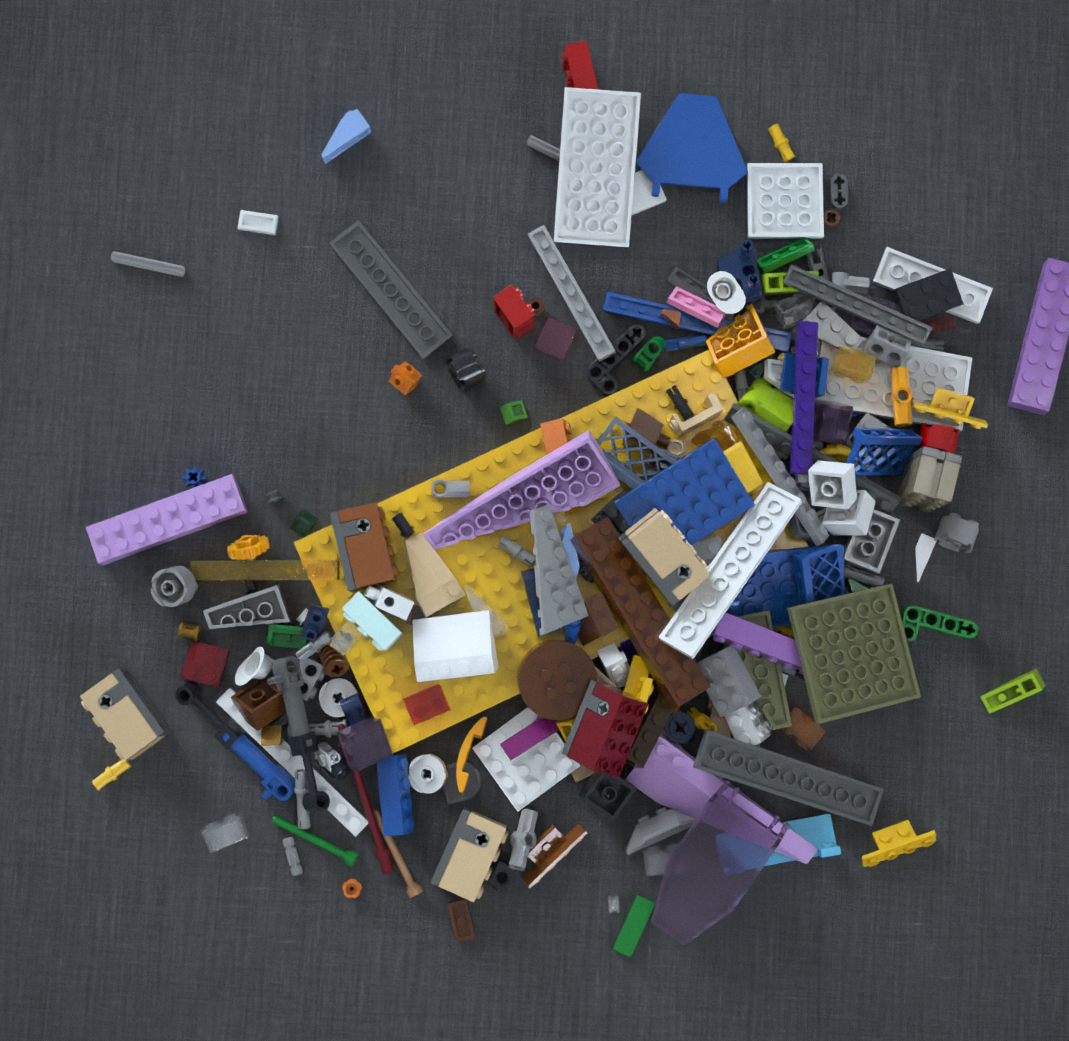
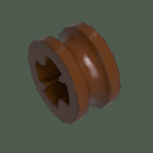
(836, 218)

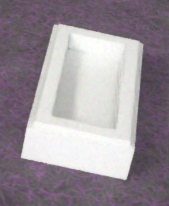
(258, 222)

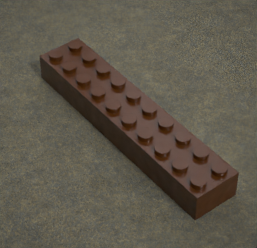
(638, 612)

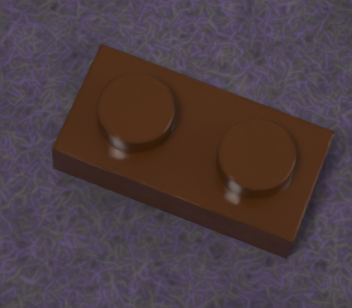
(461, 920)

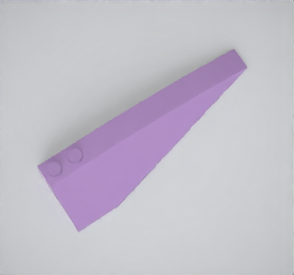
(562, 479)
(678, 785)

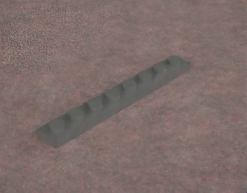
(857, 305)

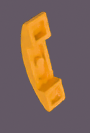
(476, 731)

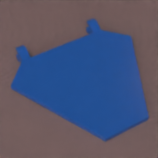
(693, 148)

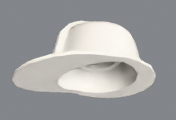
(726, 292)
(254, 667)

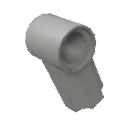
(851, 283)
(453, 489)

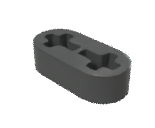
(833, 191)

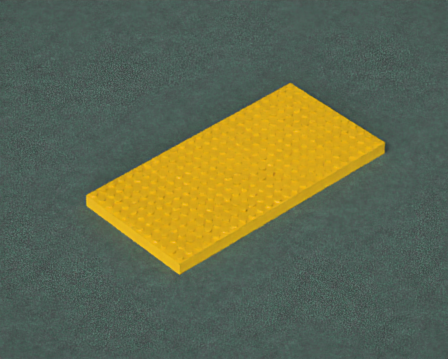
(490, 570)

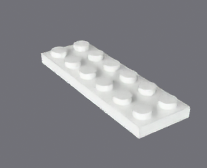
(901, 269)

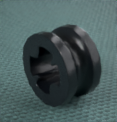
(249, 585)

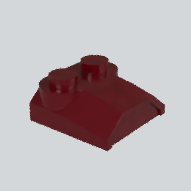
(205, 663)

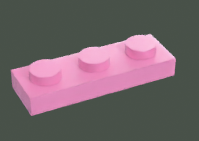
(696, 306)

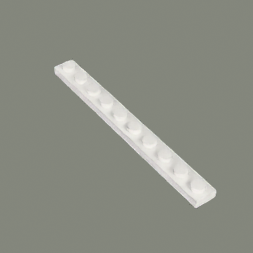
(339, 805)

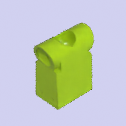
(768, 404)

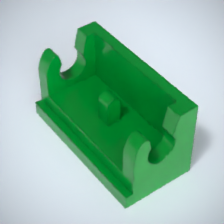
(286, 636)

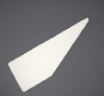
(923, 551)

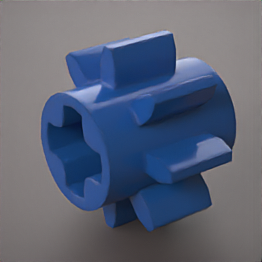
(190, 473)

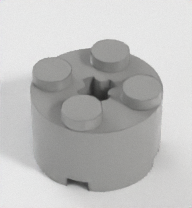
(957, 533)
(173, 586)

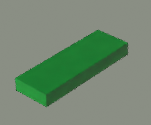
(785, 255)
(633, 925)

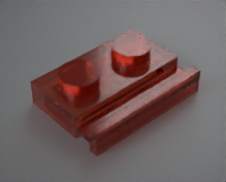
(426, 704)

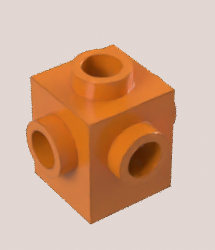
(404, 377)

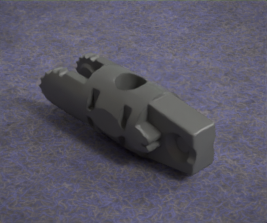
(820, 267)

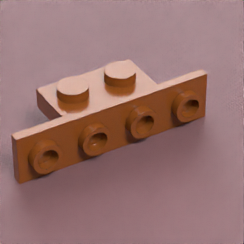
(549, 850)

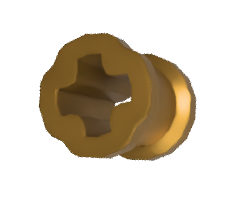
(189, 631)

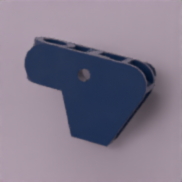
(743, 267)

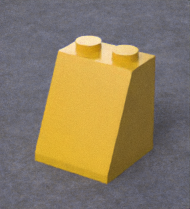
(744, 468)

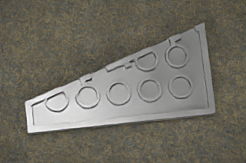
(554, 578)

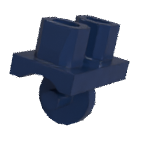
(314, 622)

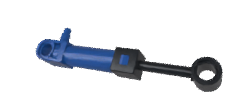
(232, 736)

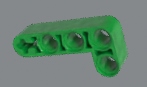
(938, 624)

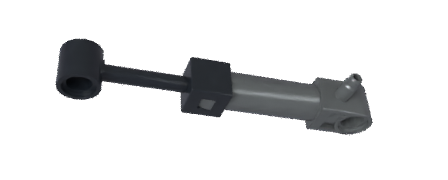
(302, 742)

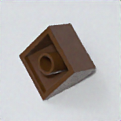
(599, 620)
(259, 703)

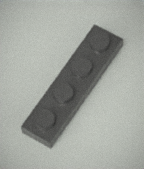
(688, 283)

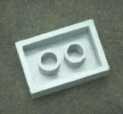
(371, 622)

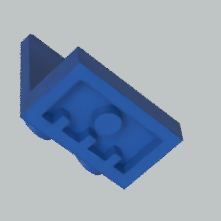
(788, 374)

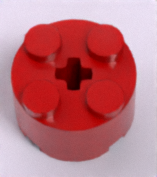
(939, 437)

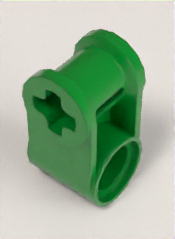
(647, 355)

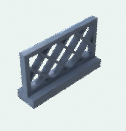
(625, 473)

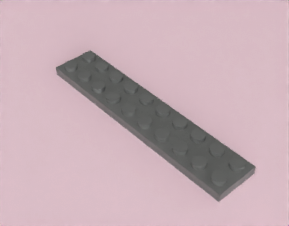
(788, 777)

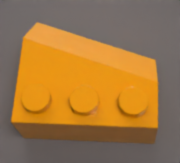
(740, 343)

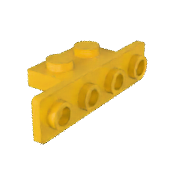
(951, 405)
(637, 681)
(896, 841)

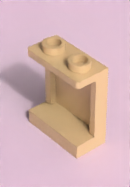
(713, 410)

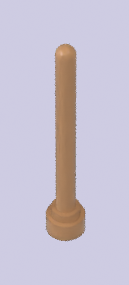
(413, 887)

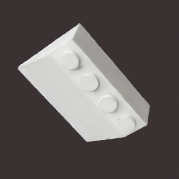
(454, 646)

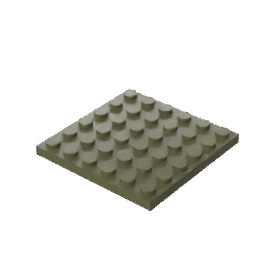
(853, 653)

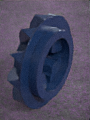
(688, 728)

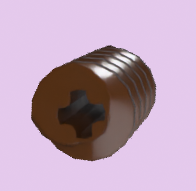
(333, 662)

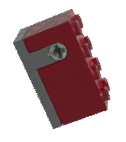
(605, 728)

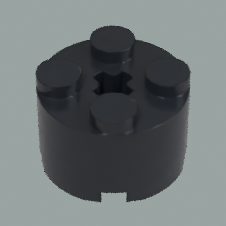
(465, 369)

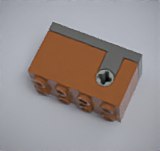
(364, 554)

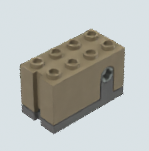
(929, 479)

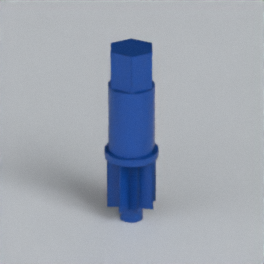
(684, 343)

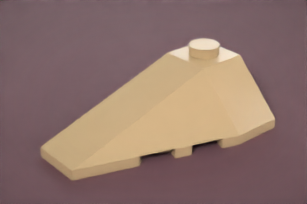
(432, 579)

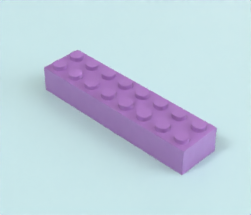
(1043, 341)

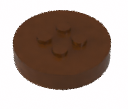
(555, 679)

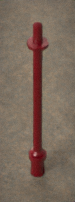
(382, 852)

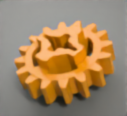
(248, 547)

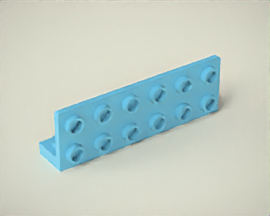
(817, 831)

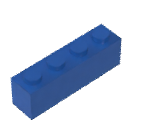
(395, 795)

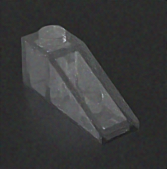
(478, 604)

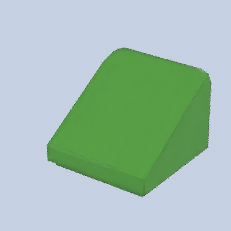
(513, 412)

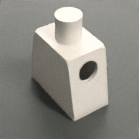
(389, 601)

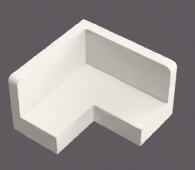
(851, 521)

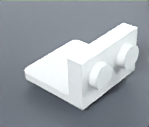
(748, 724)

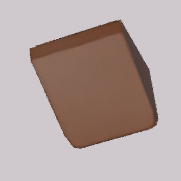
(671, 317)

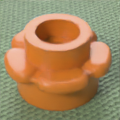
(352, 893)

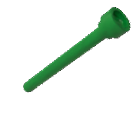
(349, 857)

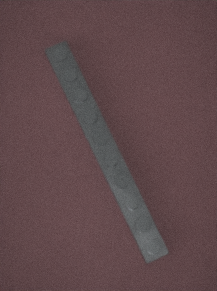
(782, 442)

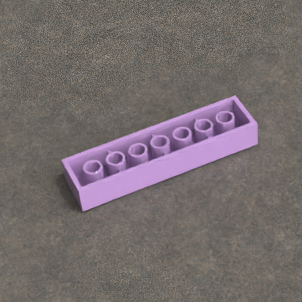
(166, 519)

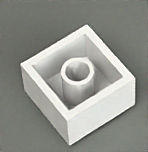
(832, 484)

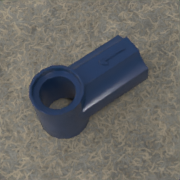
(353, 709)

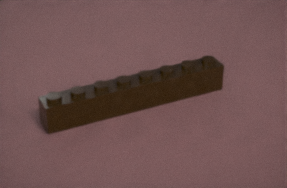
(651, 726)

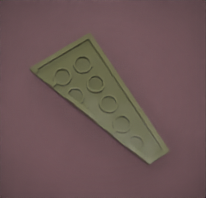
(767, 678)

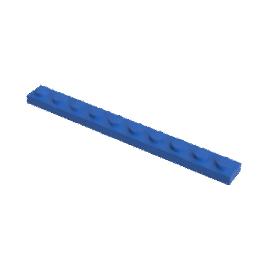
(651, 312)

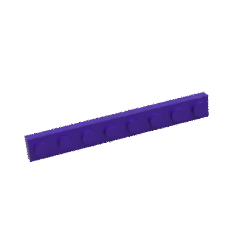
(804, 397)

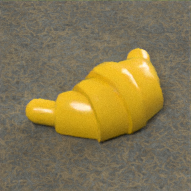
(837, 452)

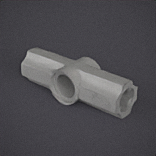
(523, 839)

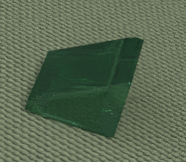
(304, 523)

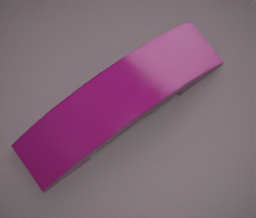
(529, 737)

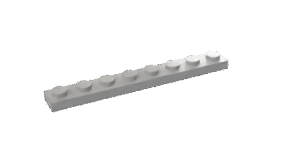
(571, 293)
(779, 474)

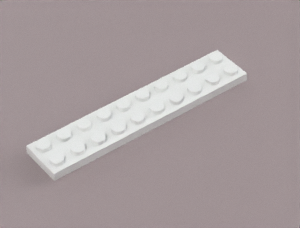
(730, 570)

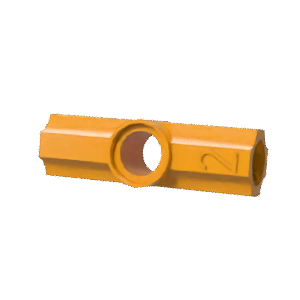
(901, 408)

